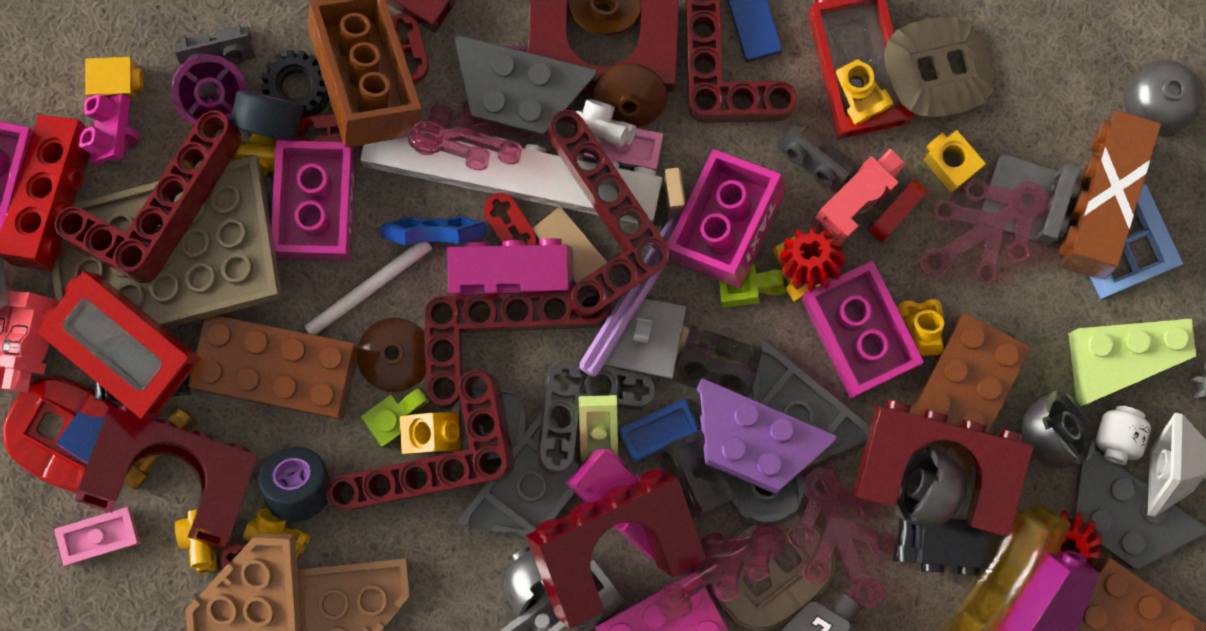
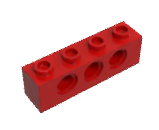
(30, 206)

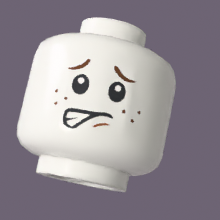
(1123, 434)

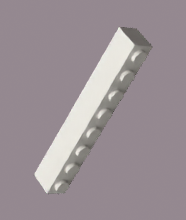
(534, 178)

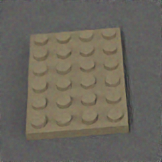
(217, 266)

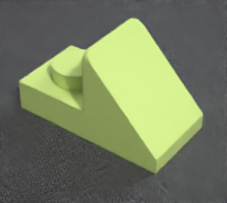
(598, 424)

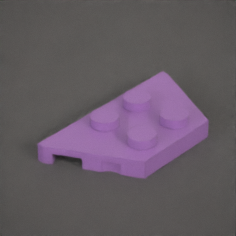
(756, 439)

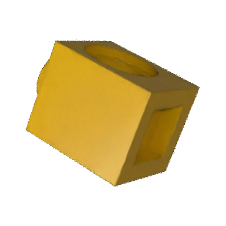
(113, 77)
(953, 176)
(430, 432)

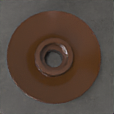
(618, 18)
(632, 84)
(398, 373)

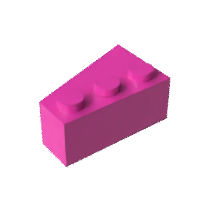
(510, 267)
(597, 476)

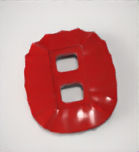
(33, 450)

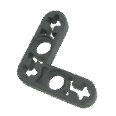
(569, 401)

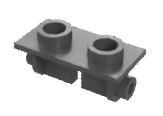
(230, 43)
(802, 148)

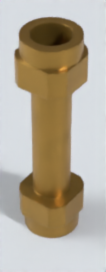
(138, 473)

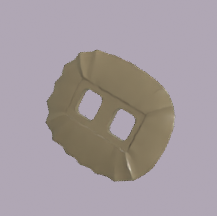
(948, 92)
(788, 590)

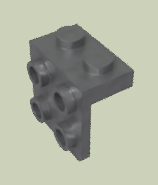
(1060, 188)

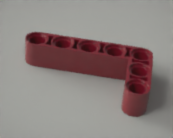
(711, 84)
(159, 206)
(610, 213)
(498, 321)
(438, 467)

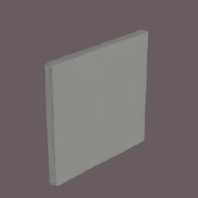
(650, 339)

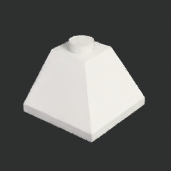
(1175, 464)

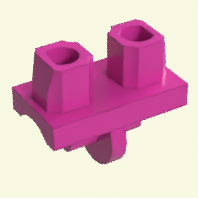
(111, 129)

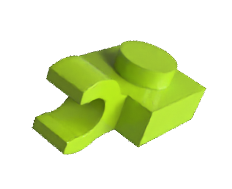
(767, 282)
(385, 417)

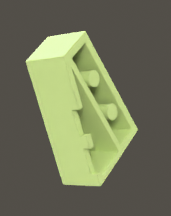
(1125, 354)

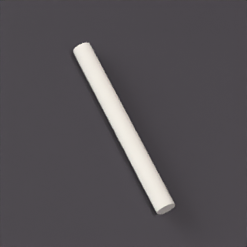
(367, 288)

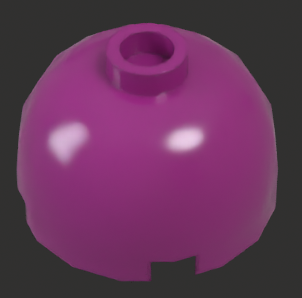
(206, 85)

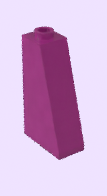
(1053, 595)

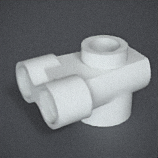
(599, 120)

